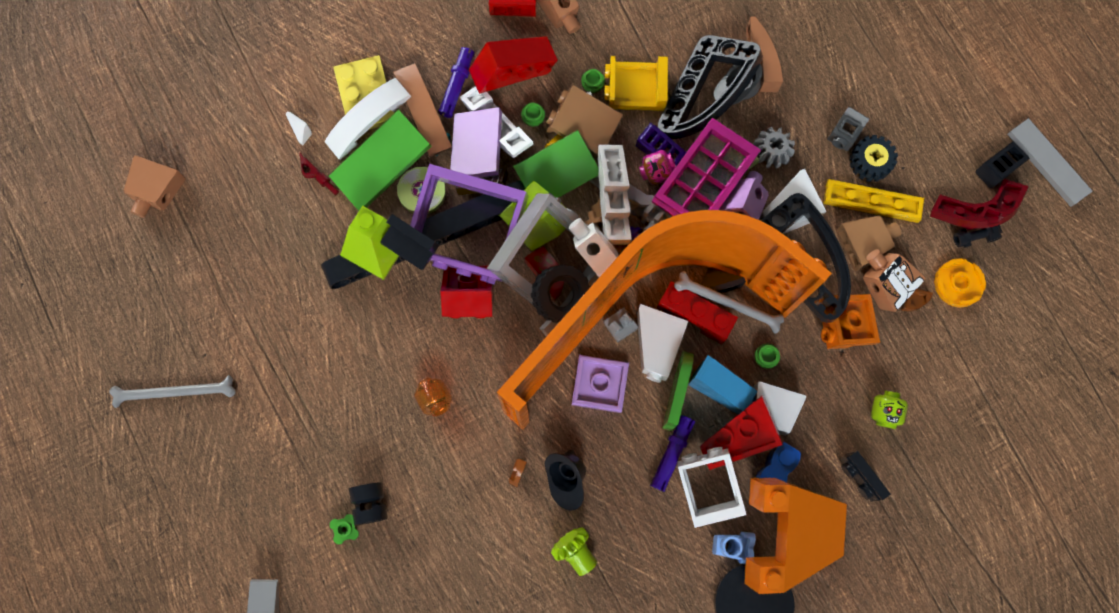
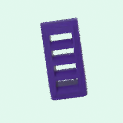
(658, 136)

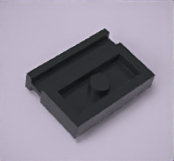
(869, 484)

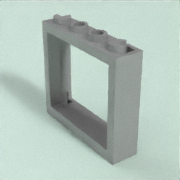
(501, 261)

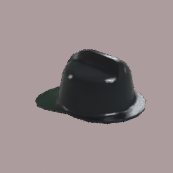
(565, 479)

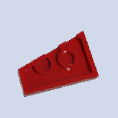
(745, 434)

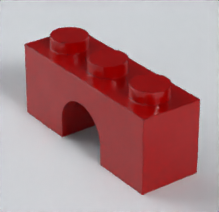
(711, 319)

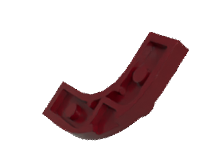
(981, 215)

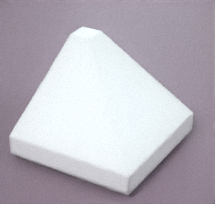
(299, 127)

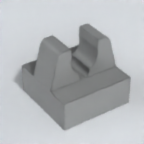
(620, 325)

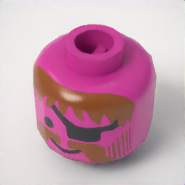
(657, 167)

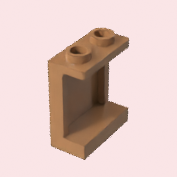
(587, 115)

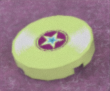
(410, 188)

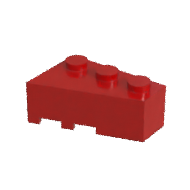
(512, 62)

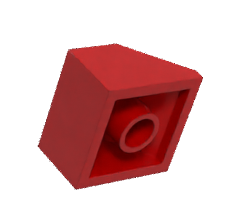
(466, 295)

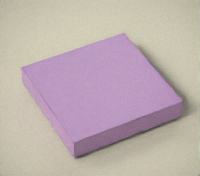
(600, 383)

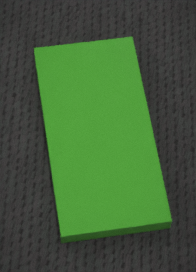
(380, 160)

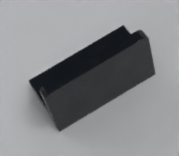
(409, 243)

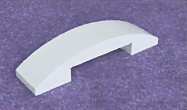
(365, 115)
(512, 139)

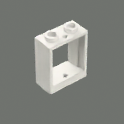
(716, 512)

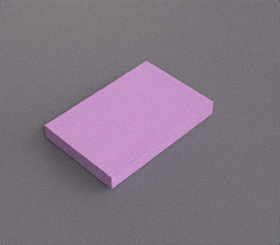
(477, 142)

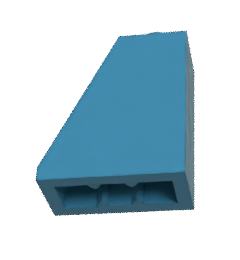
(722, 385)

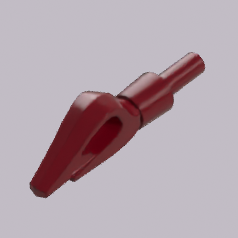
(321, 178)

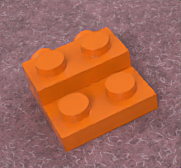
(854, 326)

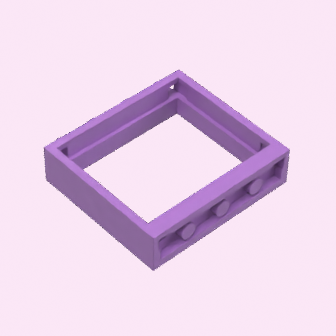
(436, 174)

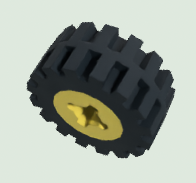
(865, 163)

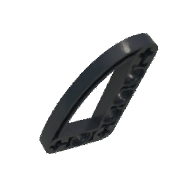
(715, 53)
(832, 246)

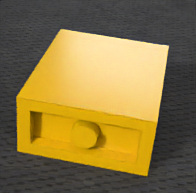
(637, 85)

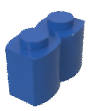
(780, 462)

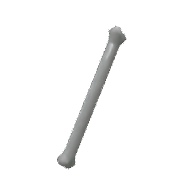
(686, 283)
(122, 395)

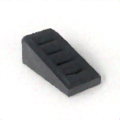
(991, 170)

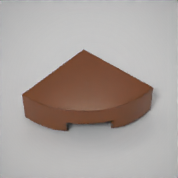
(917, 300)
(517, 473)

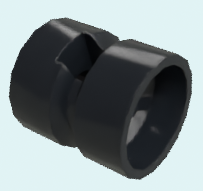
(366, 494)

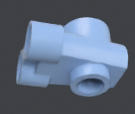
(738, 546)

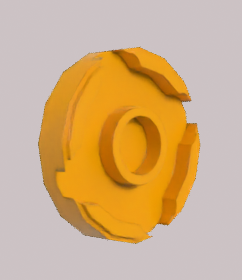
(959, 283)

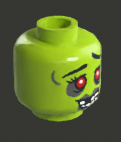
(889, 410)

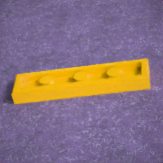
(873, 201)

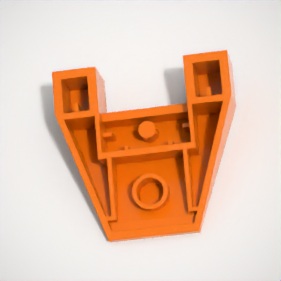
(807, 535)

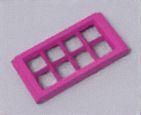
(707, 171)

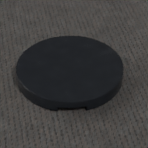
(737, 597)

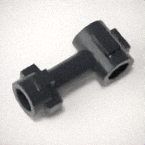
(964, 238)

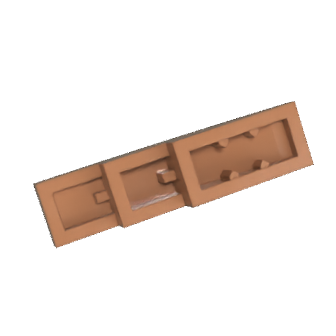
(423, 110)

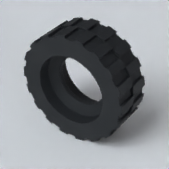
(543, 284)

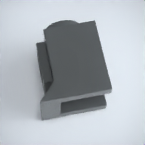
(842, 139)

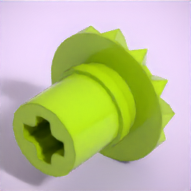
(574, 550)

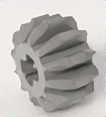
(778, 155)

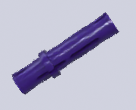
(459, 72)
(676, 444)

